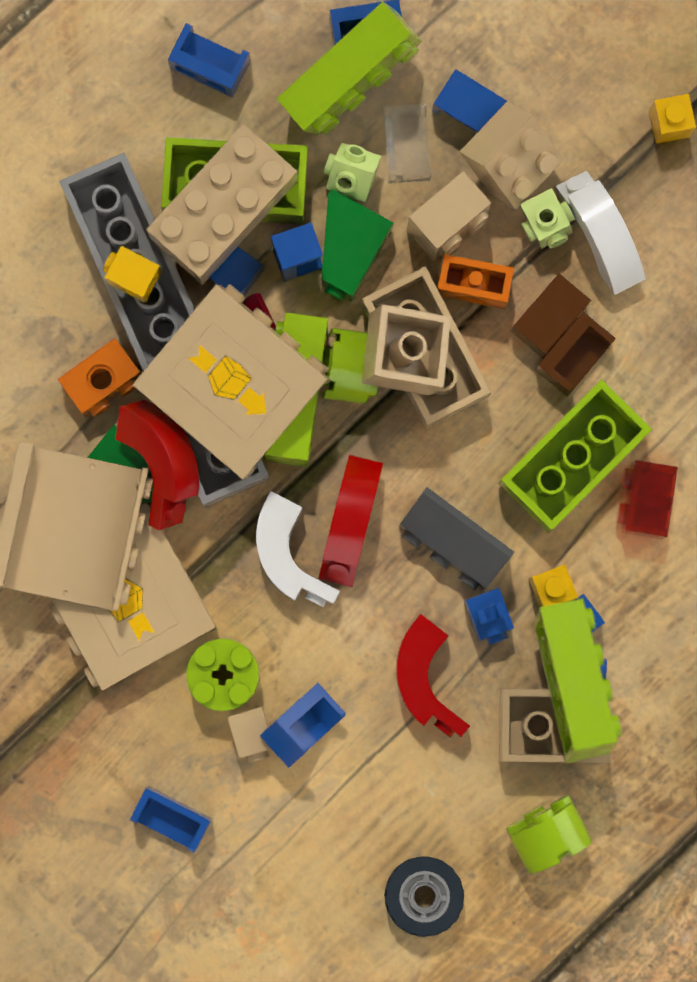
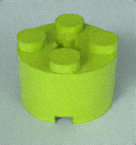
(345, 367)
(209, 659)
(549, 835)

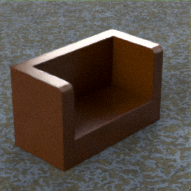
(550, 315)
(575, 354)

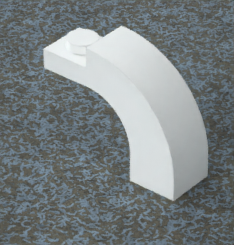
(605, 231)
(272, 540)

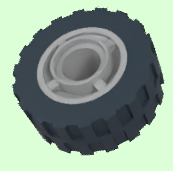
(447, 896)

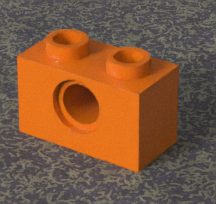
(475, 281)
(108, 359)

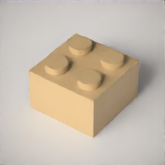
(511, 155)
(449, 216)
(406, 350)

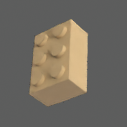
(530, 728)

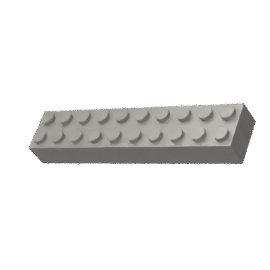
(117, 215)

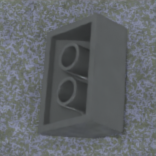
(455, 540)

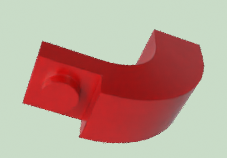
(167, 455)
(350, 520)
(412, 669)

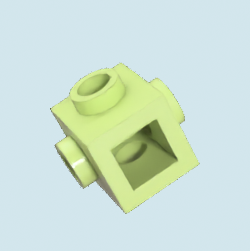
(352, 171)
(547, 208)

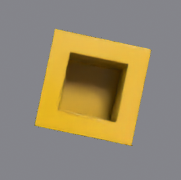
(672, 118)
(131, 273)
(553, 586)

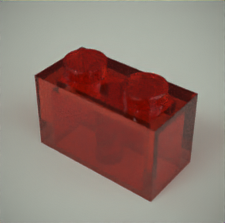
(647, 499)

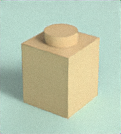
(246, 732)

